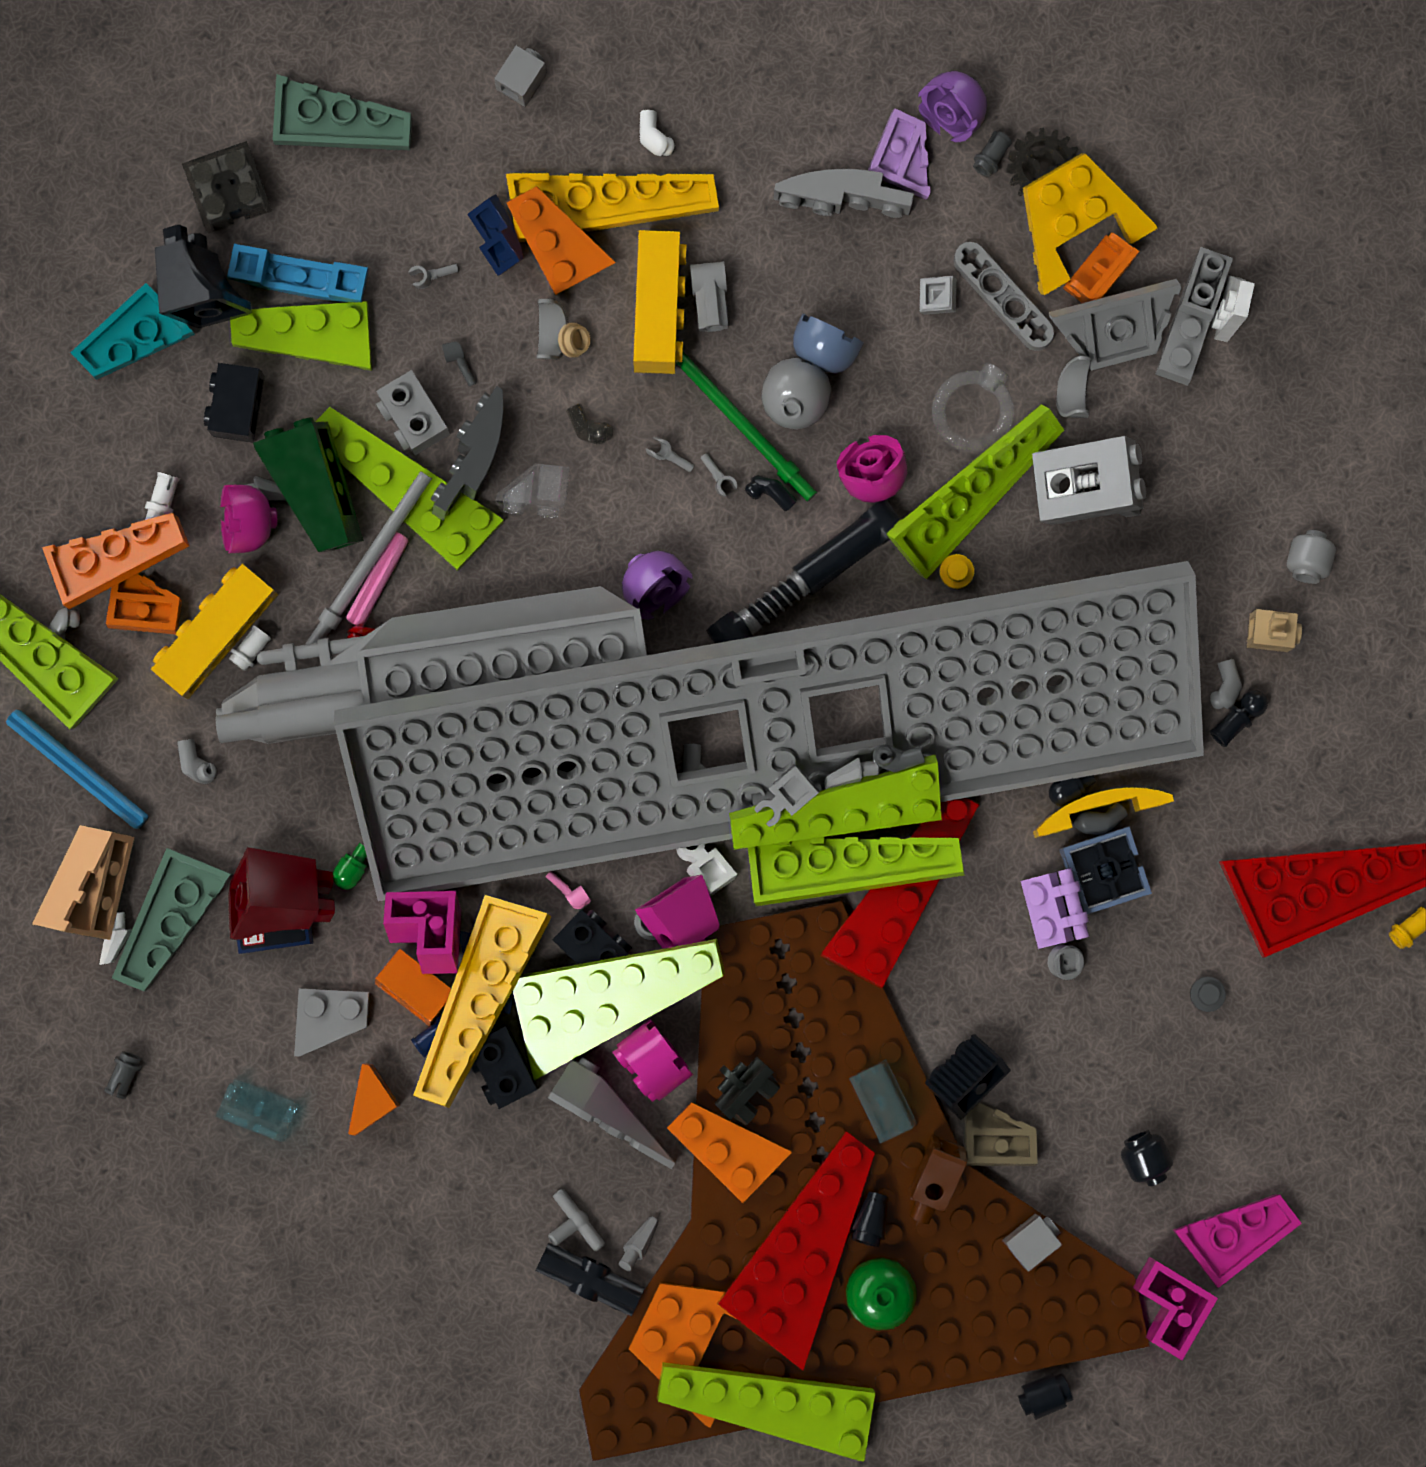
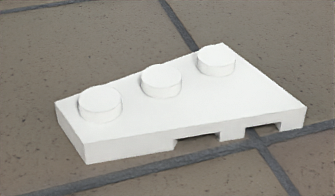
(1233, 308)

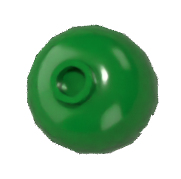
(881, 1294)

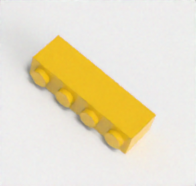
(657, 302)
(213, 631)

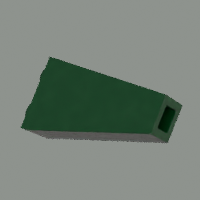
(312, 482)

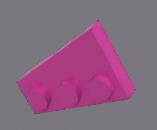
(1237, 1237)

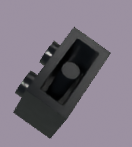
(234, 402)
(587, 941)
(503, 1069)

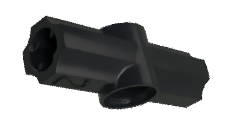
(590, 1279)

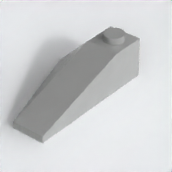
(594, 1100)

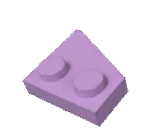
(903, 154)

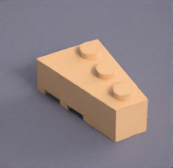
(88, 884)

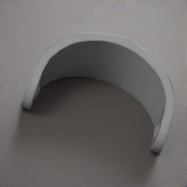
(551, 320)
(1072, 388)

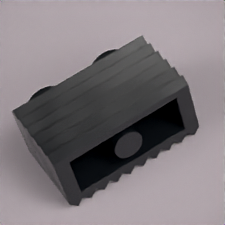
(967, 1076)

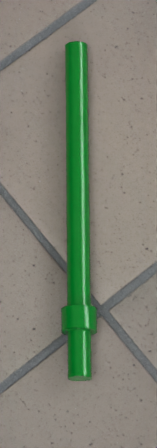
(787, 471)

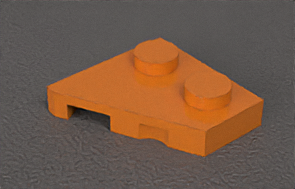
(143, 607)

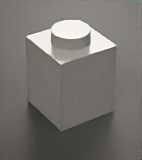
(521, 75)
(1033, 1241)

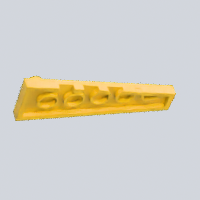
(620, 200)
(487, 974)

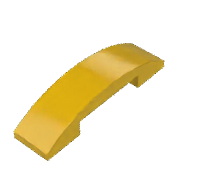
(1141, 798)

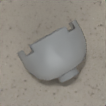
(795, 393)

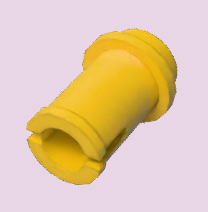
(1409, 930)

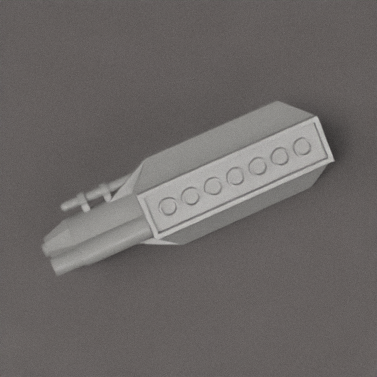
(430, 656)

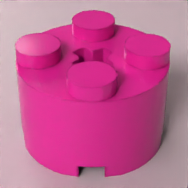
(653, 1060)

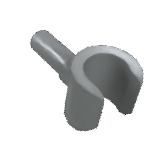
(431, 274)
(666, 453)
(717, 474)

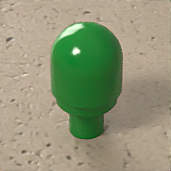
(350, 868)

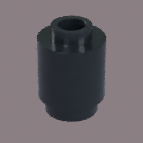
(1045, 1395)

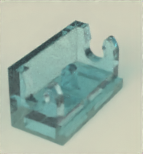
(883, 1101)
(258, 1110)

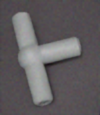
(577, 1220)

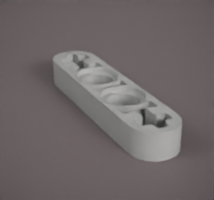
(1007, 293)

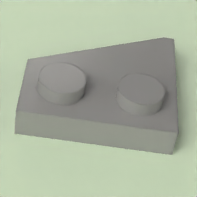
(328, 1017)

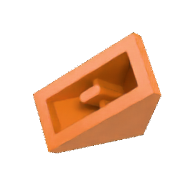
(371, 1101)

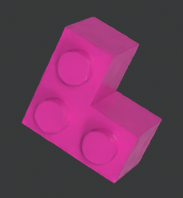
(430, 921)
(1182, 1309)

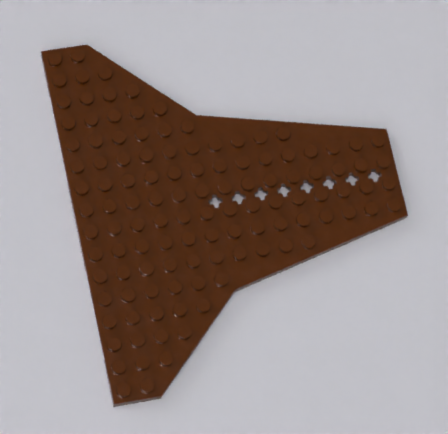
(975, 1301)

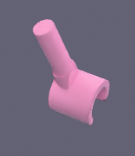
(577, 898)

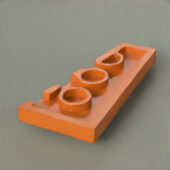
(103, 561)

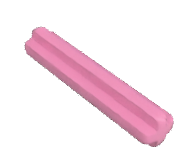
(377, 581)

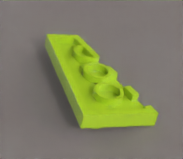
(316, 332)

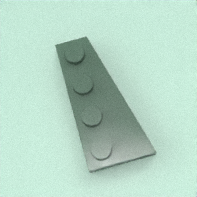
(328, 119)
(170, 911)

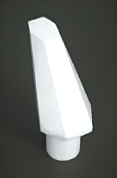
(118, 938)

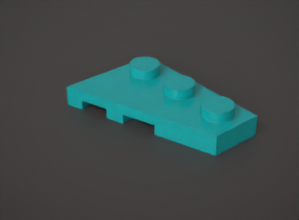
(129, 335)

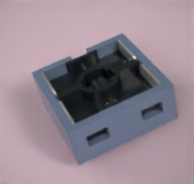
(1116, 854)

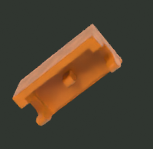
(1101, 269)
(417, 992)

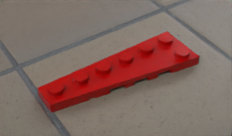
(886, 916)

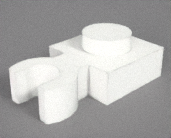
(711, 865)

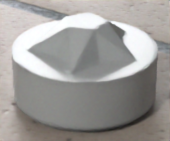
(1065, 961)

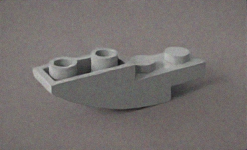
(828, 188)
(1193, 316)

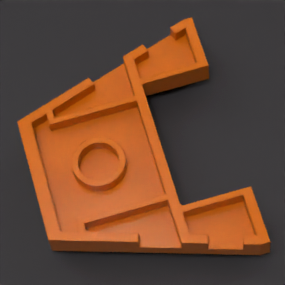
(678, 1328)

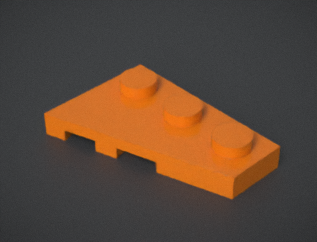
(556, 241)
(728, 1150)

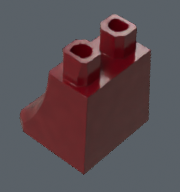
(277, 894)

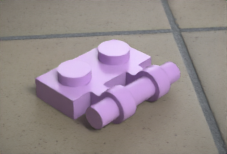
(1048, 909)

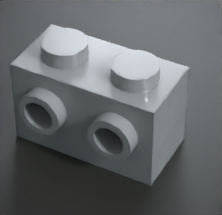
(412, 413)

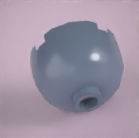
(824, 345)

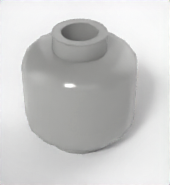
(1311, 557)

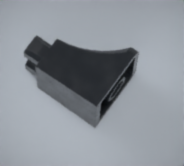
(193, 282)

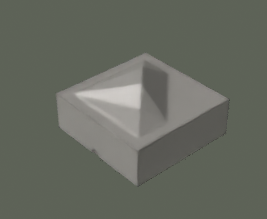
(938, 295)

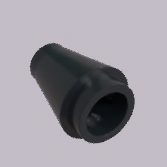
(871, 1220)

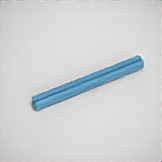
(77, 769)

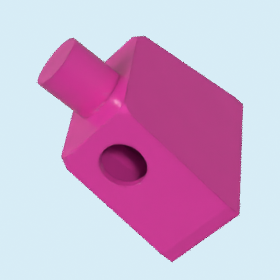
(680, 913)

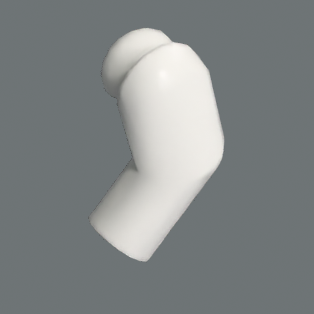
(651, 137)

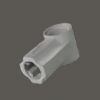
(709, 289)

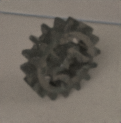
(1030, 161)

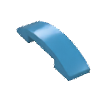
(297, 276)

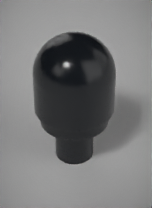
(1067, 791)

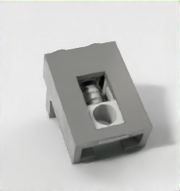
(1118, 477)

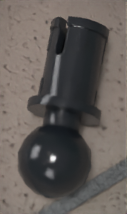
(1252, 705)

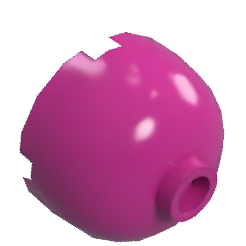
(873, 468)
(246, 518)

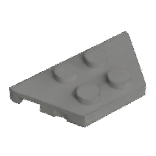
(1118, 325)

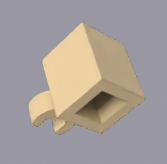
(1273, 630)

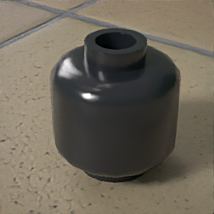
(1146, 1158)

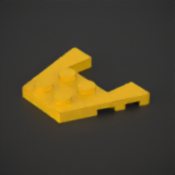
(1070, 203)

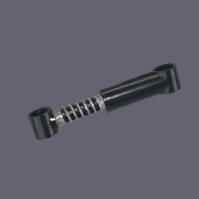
(811, 573)

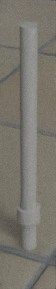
(330, 617)

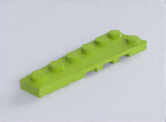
(51, 666)
(797, 1410)

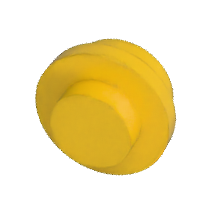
(956, 571)

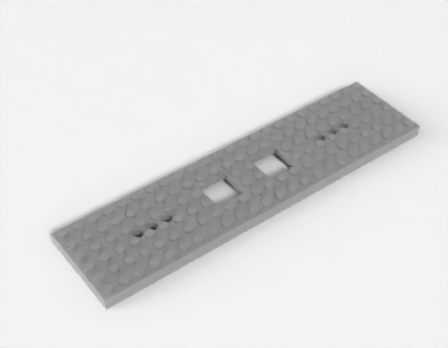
(441, 825)

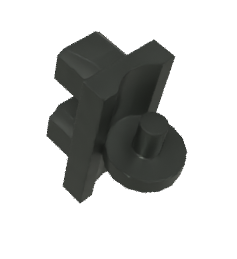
(741, 1086)

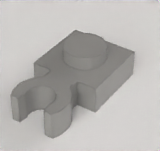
(790, 794)

